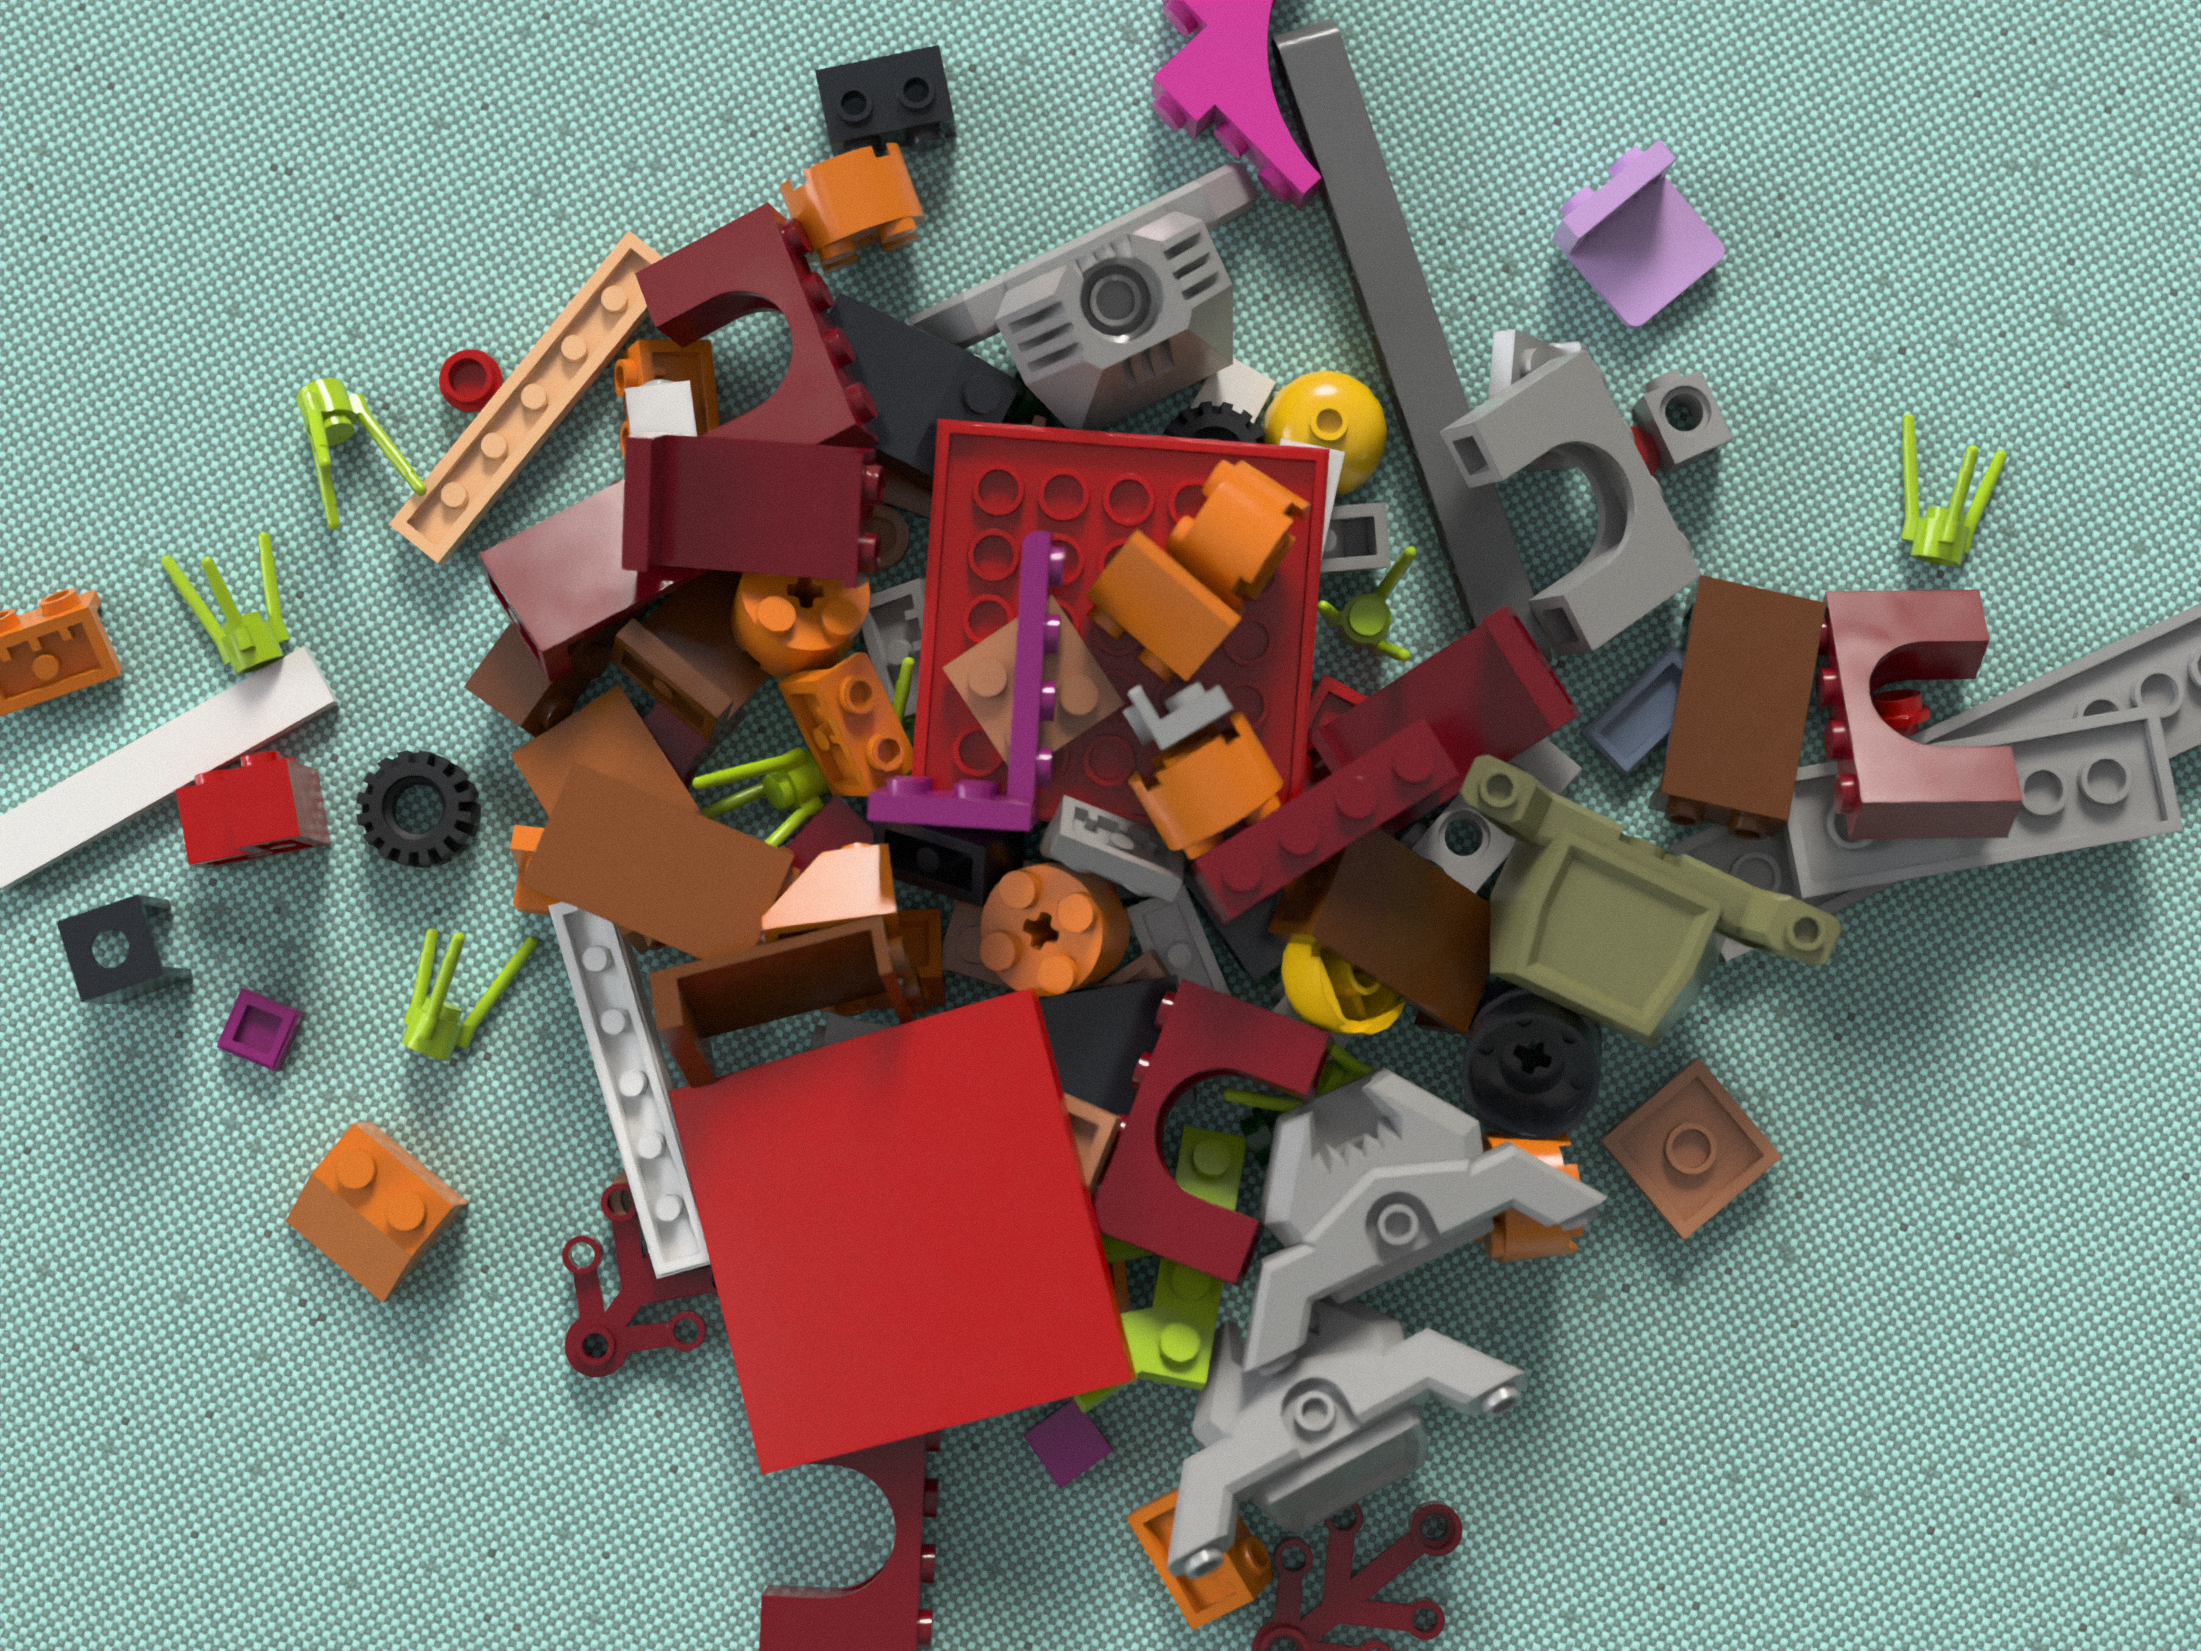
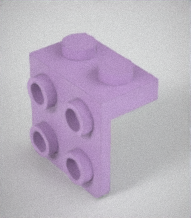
(1637, 237)

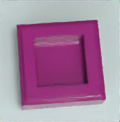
(260, 1029)
(1067, 1442)

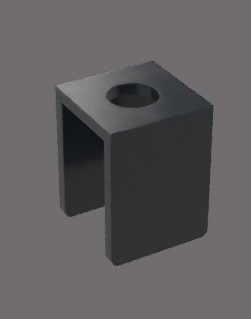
(141, 970)

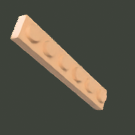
(529, 404)

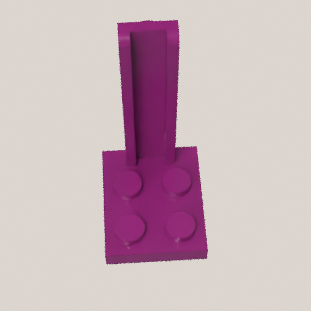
(1034, 700)

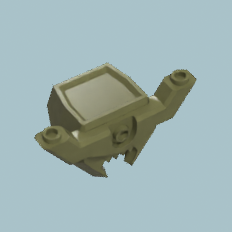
(1615, 918)

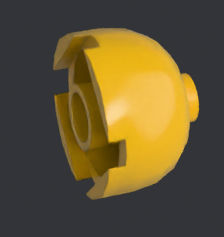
(1334, 414)
(1335, 994)

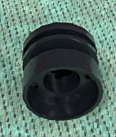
(1523, 1089)

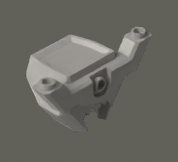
(1114, 310)
(1376, 1188)
(1323, 1426)

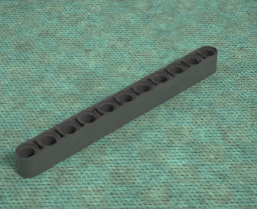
(1400, 320)

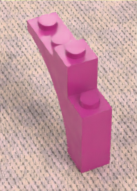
(1227, 82)

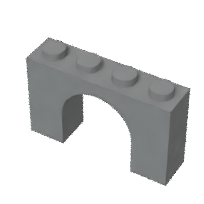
(1637, 546)

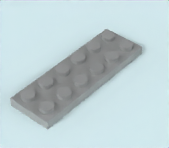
(2079, 786)

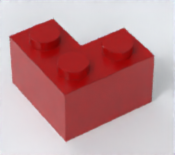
(252, 811)

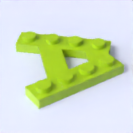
(1176, 1335)

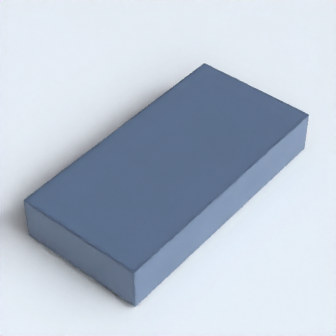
(1638, 716)

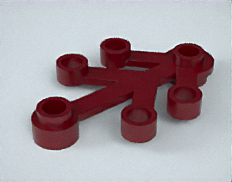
(638, 1288)
(1347, 1597)

